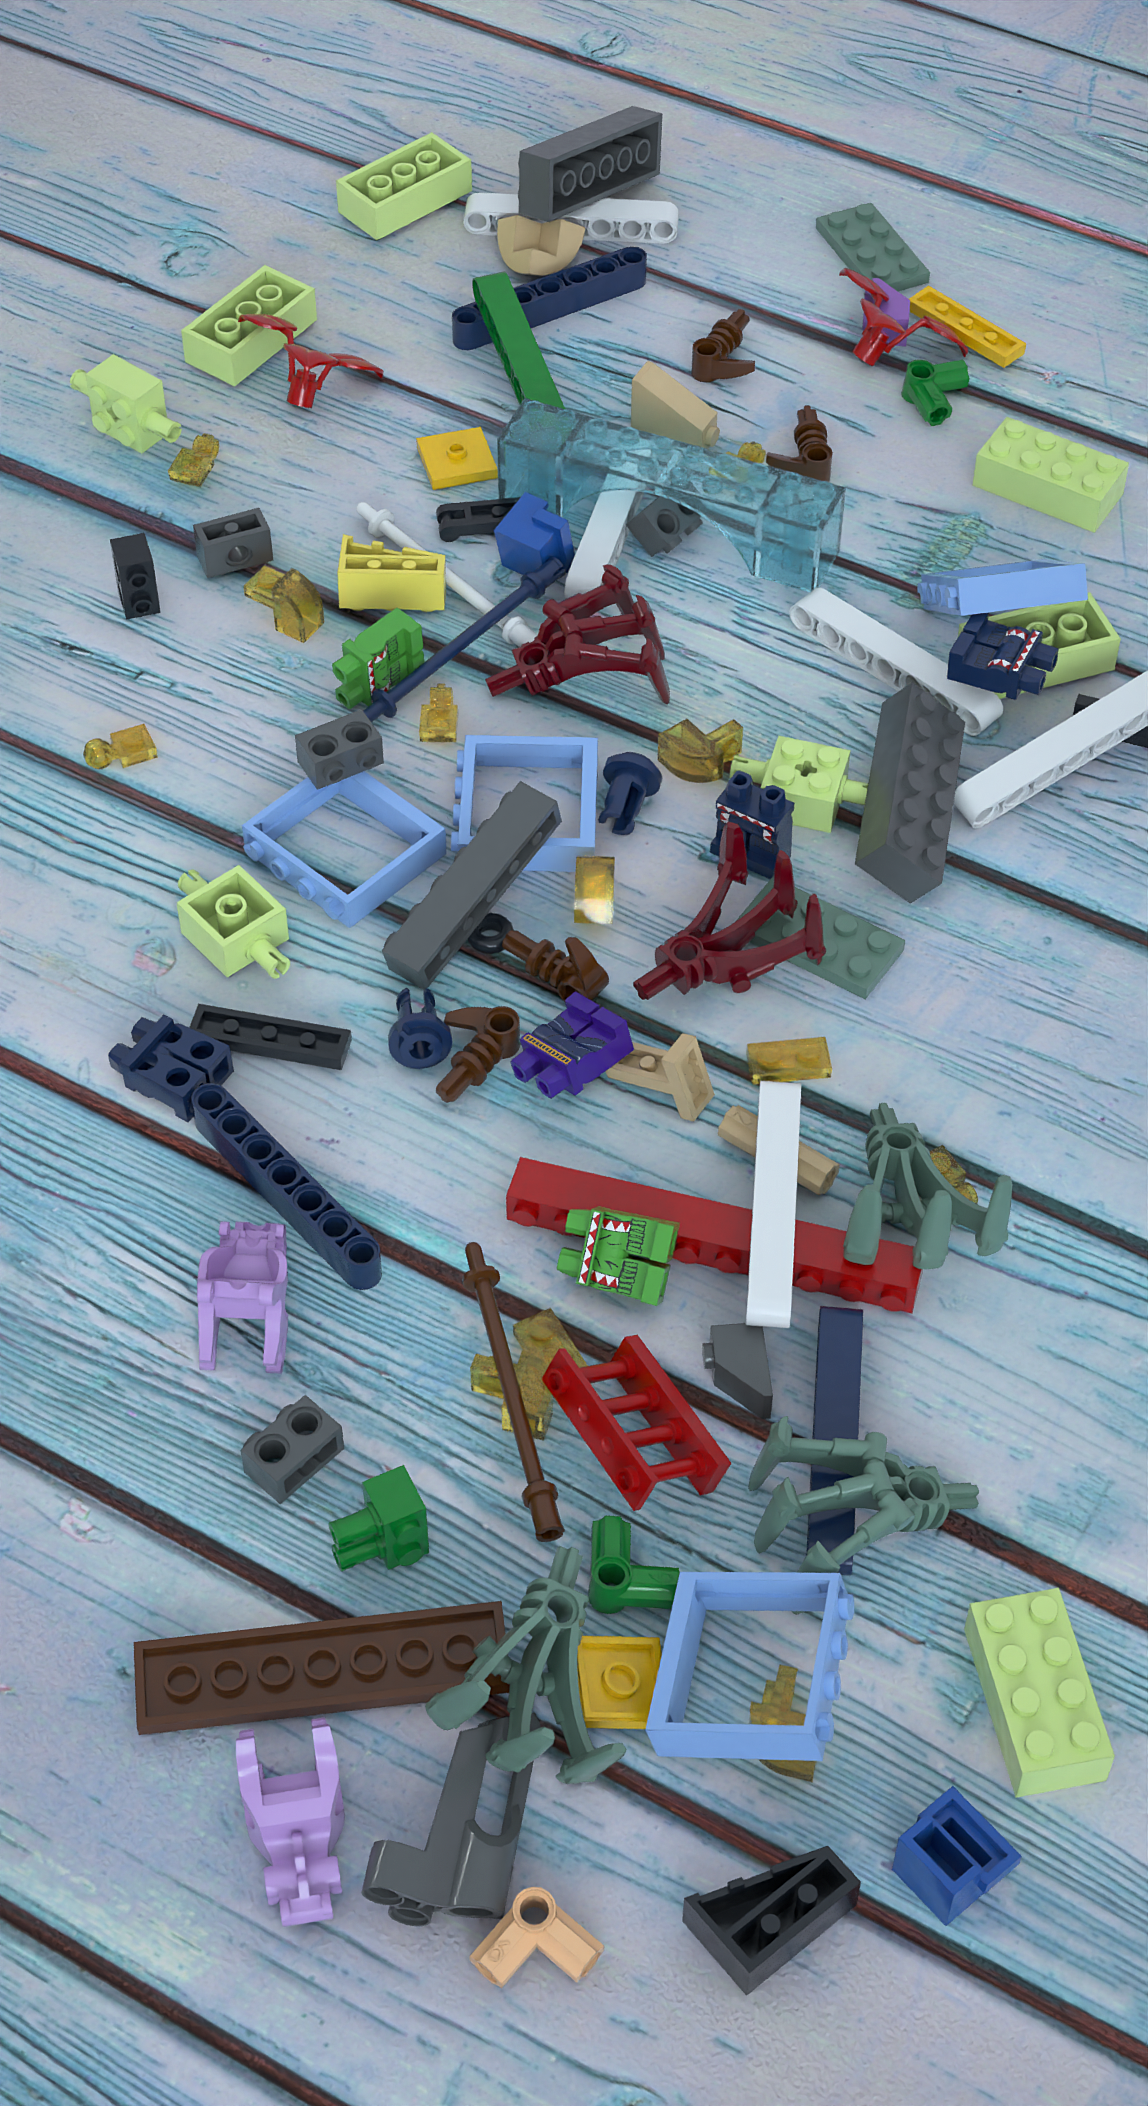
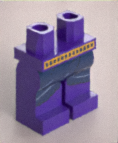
(572, 1047)

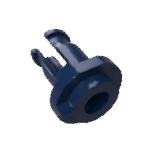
(630, 781)
(420, 1037)

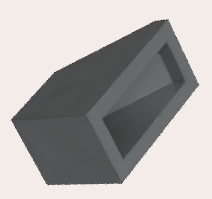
(740, 1365)

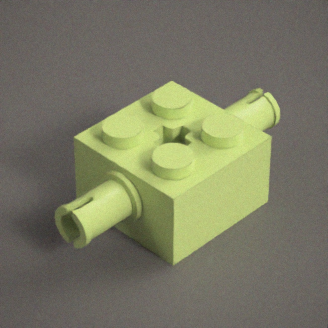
(126, 403)
(812, 779)
(233, 921)

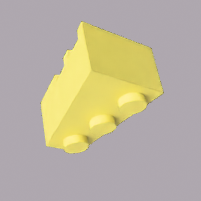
(389, 578)

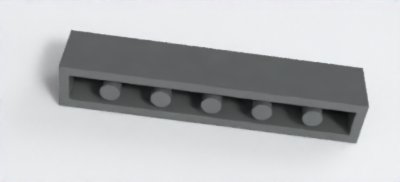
(471, 885)

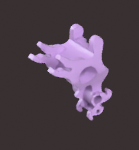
(246, 1281)
(295, 1827)

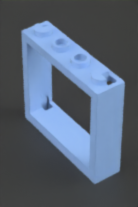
(1003, 587)
(531, 751)
(375, 799)
(748, 1592)

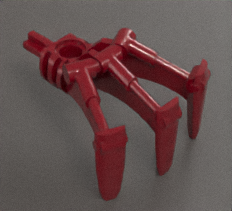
(570, 637)
(719, 957)

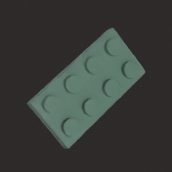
(872, 247)
(855, 949)

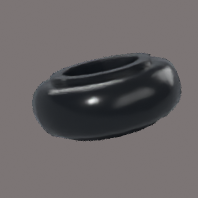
(490, 944)

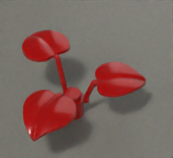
(875, 339)
(303, 383)

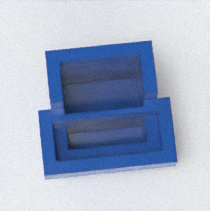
(532, 536)
(952, 1856)

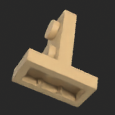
(674, 1072)

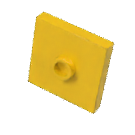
(456, 458)
(617, 1680)

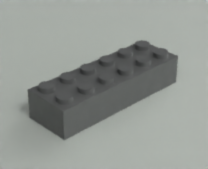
(589, 163)
(910, 793)

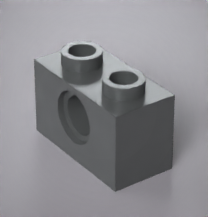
(233, 542)

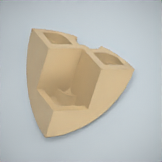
(538, 247)

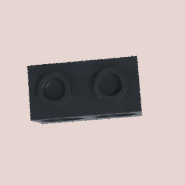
(135, 576)

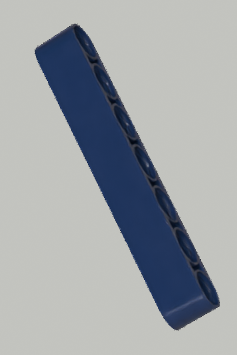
(560, 294)
(269, 1171)
(835, 1416)

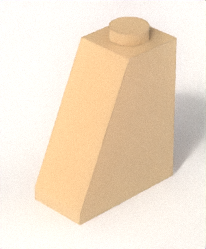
(670, 409)

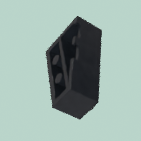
(773, 1916)

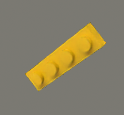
(970, 327)

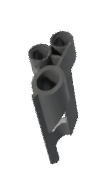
(462, 1865)

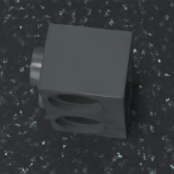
(662, 523)
(339, 749)
(299, 1454)

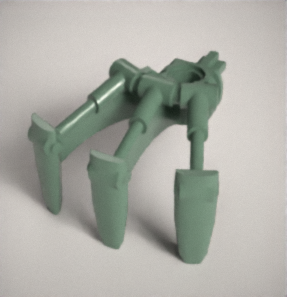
(900, 1155)
(904, 1496)
(552, 1643)

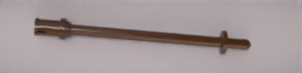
(539, 1495)

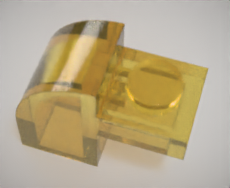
(293, 600)
(699, 756)
(594, 889)
(535, 1394)
(776, 1711)

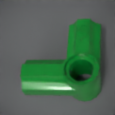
(927, 382)
(635, 1583)

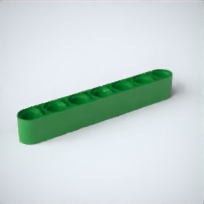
(514, 340)

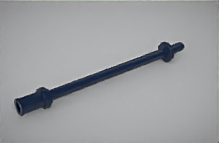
(532, 585)

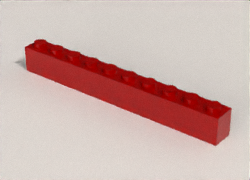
(715, 1233)

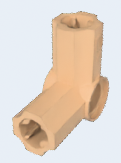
(515, 1940)

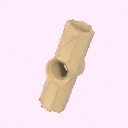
(814, 1169)

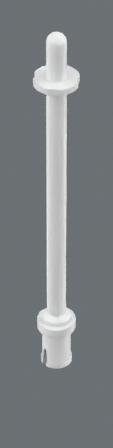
(382, 523)

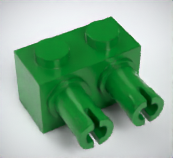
(387, 1528)

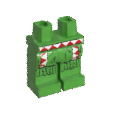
(378, 658)
(606, 1251)

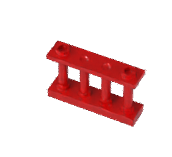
(661, 1405)

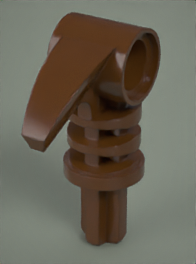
(711, 353)
(813, 451)
(568, 974)
(495, 1040)

